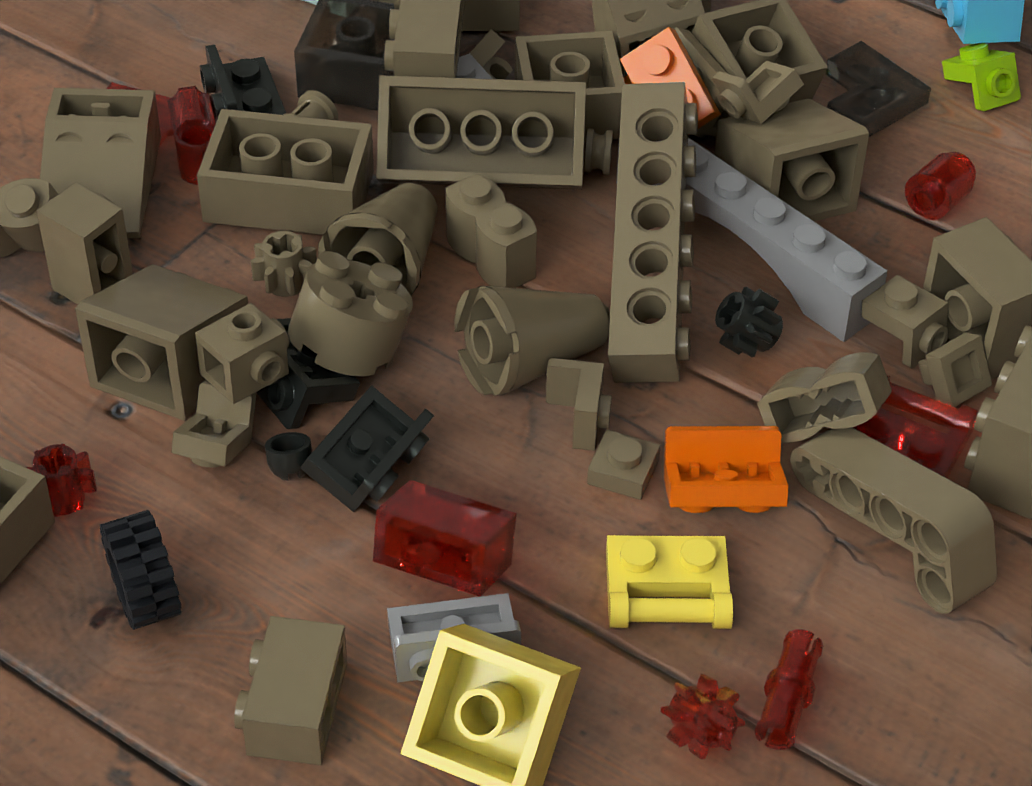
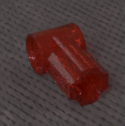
(192, 128)

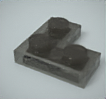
(876, 88)

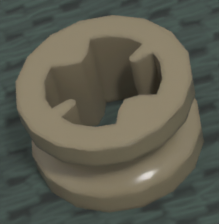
(598, 151)

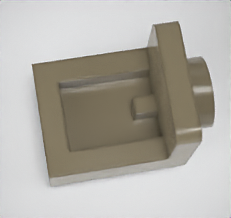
(760, 94)
(909, 315)
(580, 386)
(216, 430)

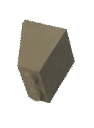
(800, 156)
(144, 340)

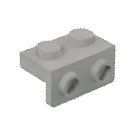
(416, 628)

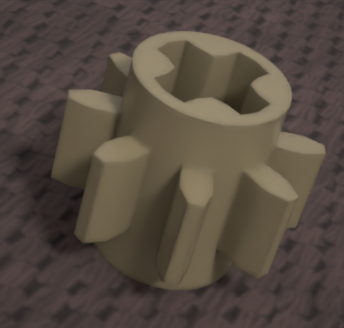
(282, 263)

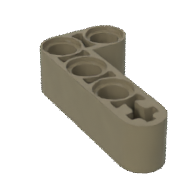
(910, 505)

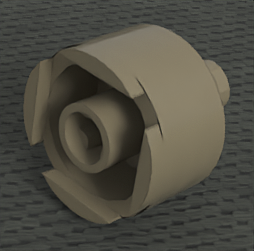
(350, 314)

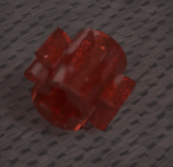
(66, 477)
(716, 720)

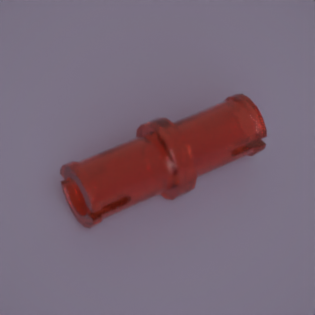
(789, 689)

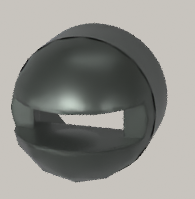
(287, 453)

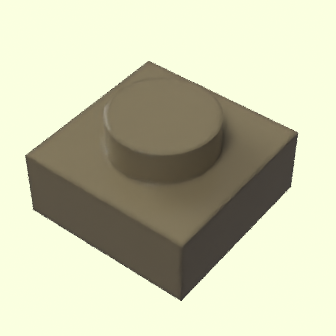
(623, 464)

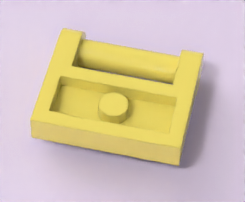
(668, 568)

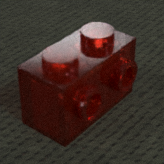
(444, 537)

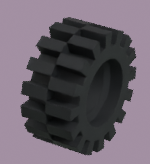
(140, 569)

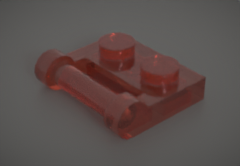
(919, 442)

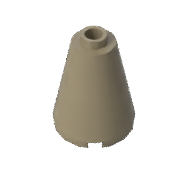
(388, 231)
(518, 330)

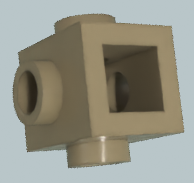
(243, 352)

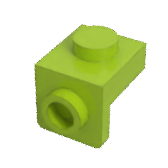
(990, 72)

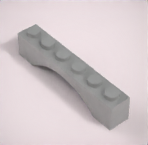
(813, 264)

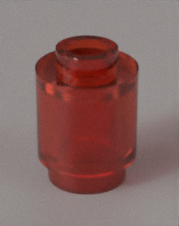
(940, 185)

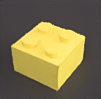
(489, 709)

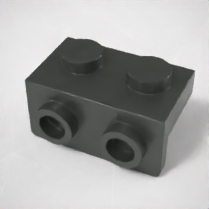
(363, 448)

